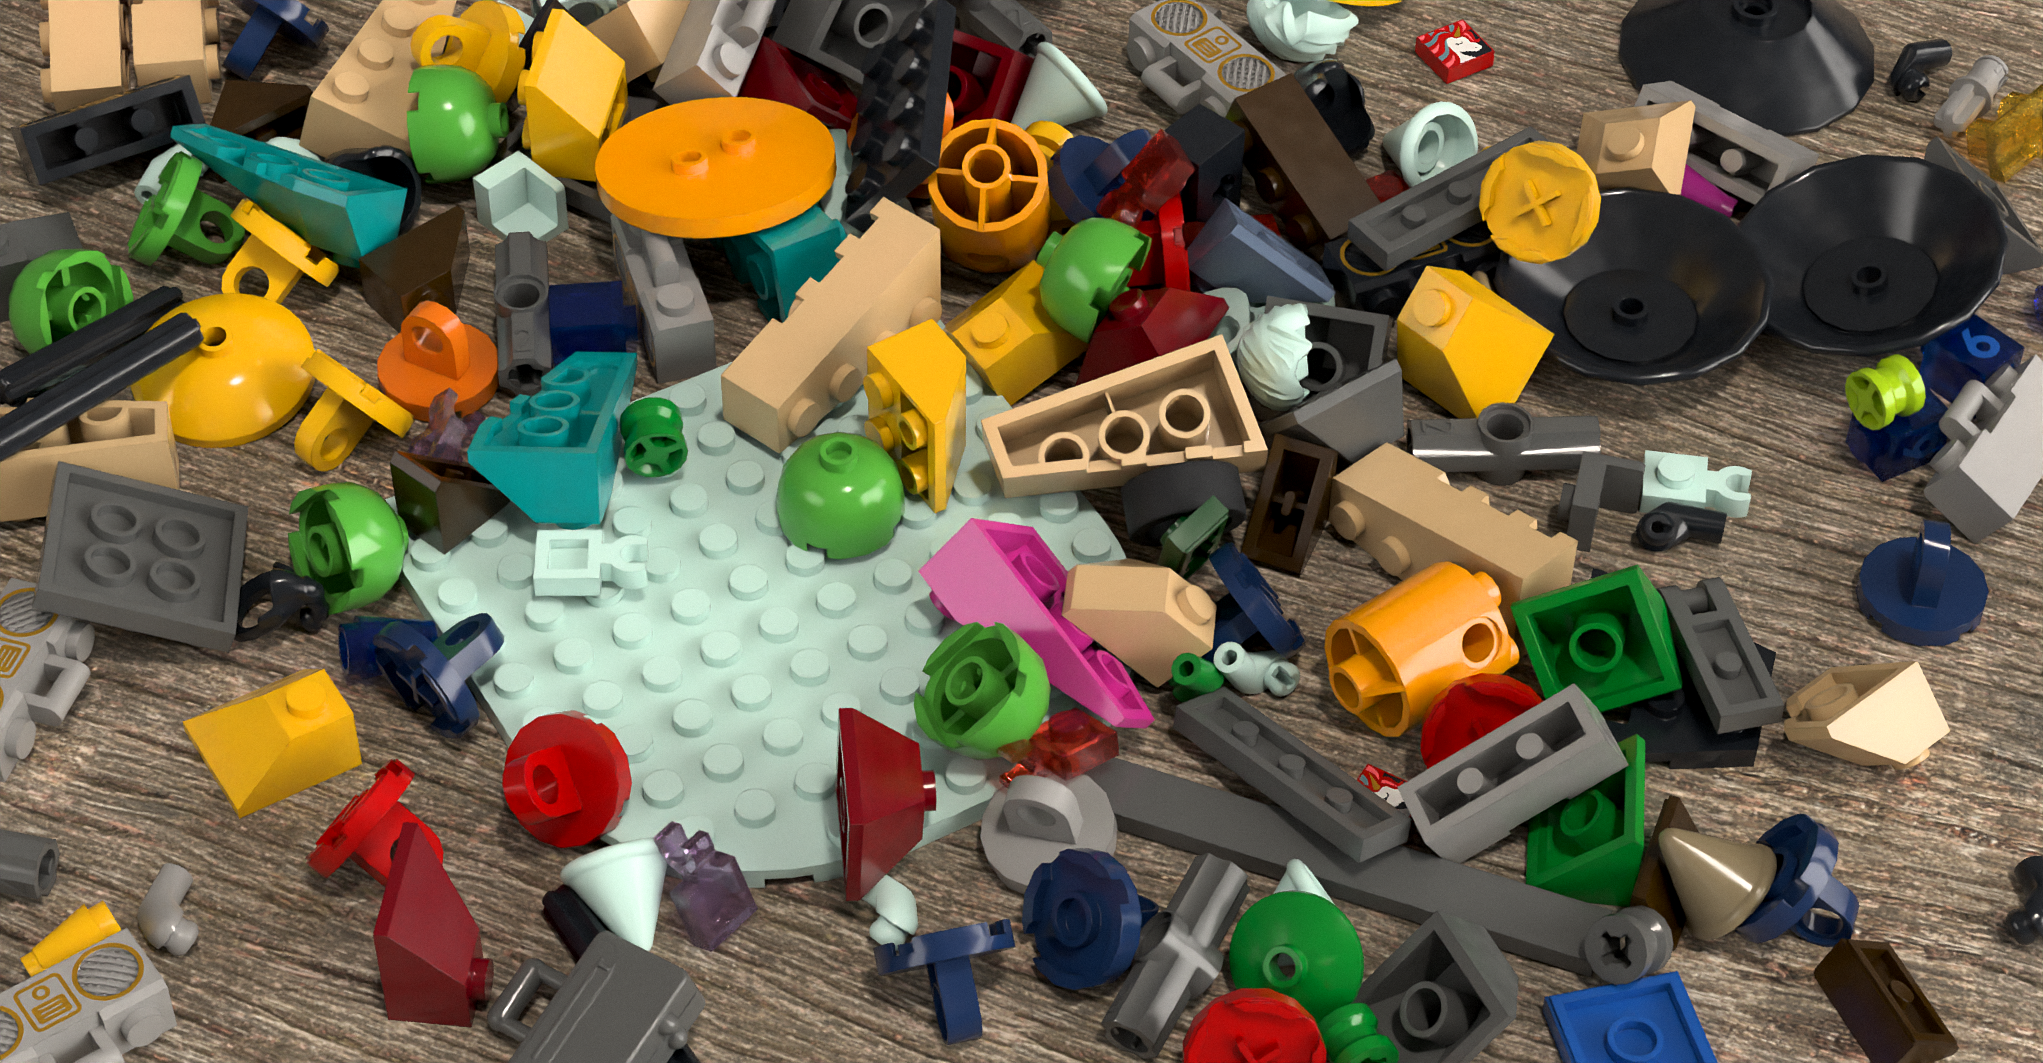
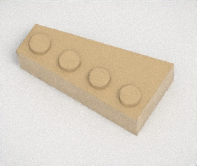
(175, 40)
(85, 51)
(366, 90)
(819, 353)
(1128, 424)
(113, 438)
(1413, 517)

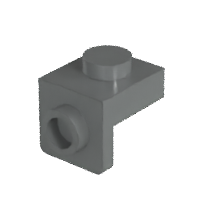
(1601, 483)

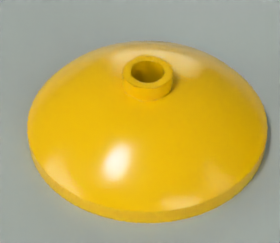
(239, 387)

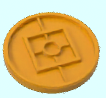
(715, 167)

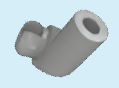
(161, 912)

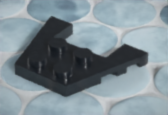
(1680, 729)

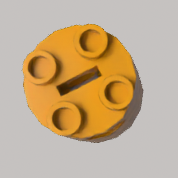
(991, 196)
(1414, 643)

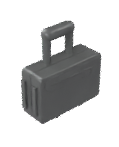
(609, 1009)

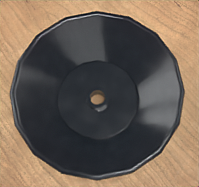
(1764, 60)
(1876, 254)
(1651, 293)

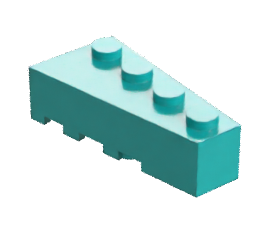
(784, 258)

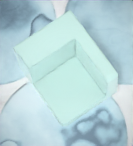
(520, 198)

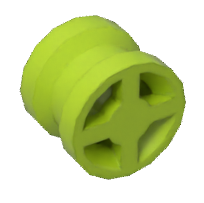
(1885, 392)

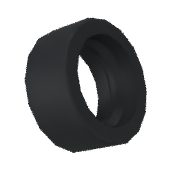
(1167, 493)

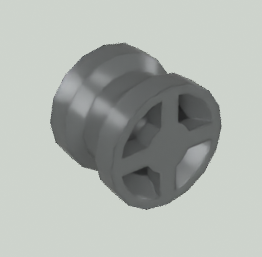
(1645, 949)

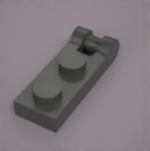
(1721, 657)

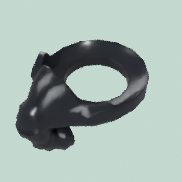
(288, 595)

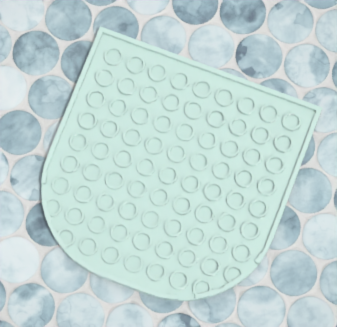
(742, 641)

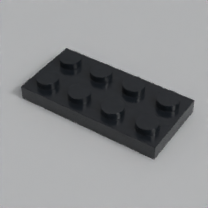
(900, 112)

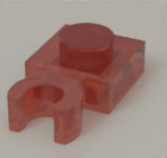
(1150, 180)

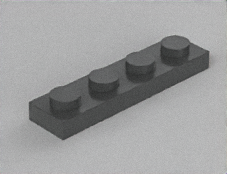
(1430, 209)
(1292, 774)

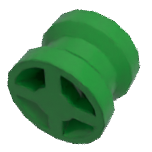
(653, 437)
(1353, 1036)

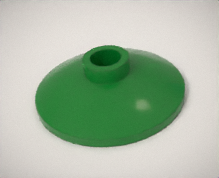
(1314, 936)

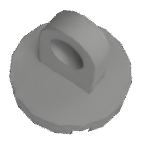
(1040, 819)

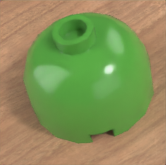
(455, 123)
(1088, 271)
(64, 294)
(840, 495)
(348, 543)
(982, 691)

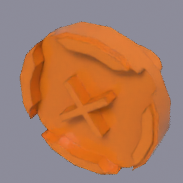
(435, 355)

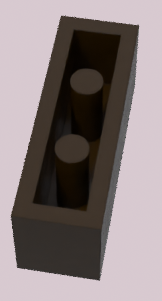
(1299, 165)

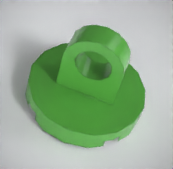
(176, 215)

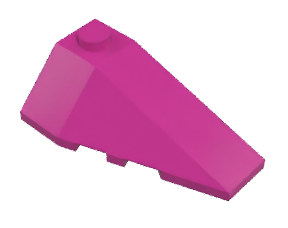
(1015, 579)

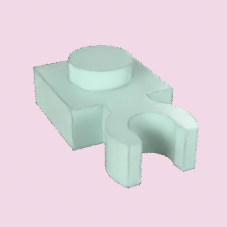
(1688, 482)
(579, 562)

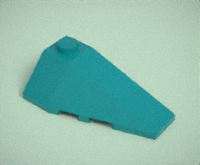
(311, 197)
(564, 443)

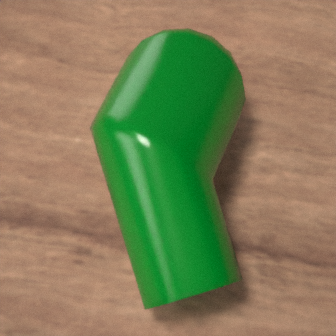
(1193, 677)

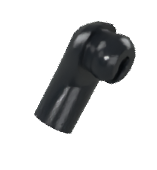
(1915, 57)
(1676, 522)
(2027, 921)

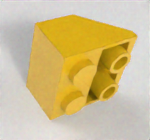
(571, 98)
(919, 408)

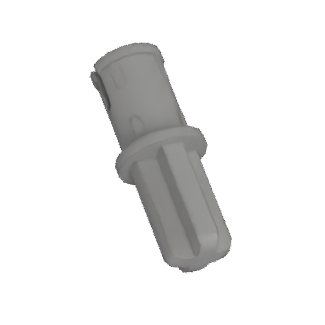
(1971, 95)

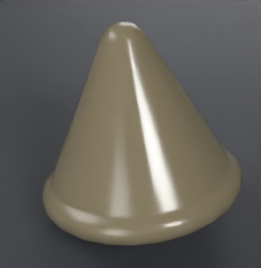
(1716, 879)

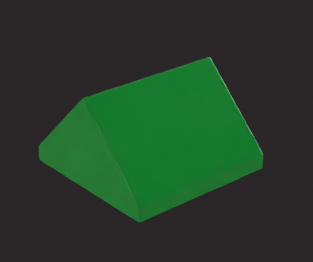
(1602, 636)
(1596, 839)

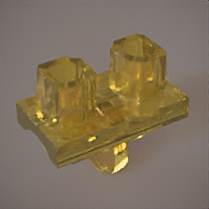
(2012, 138)

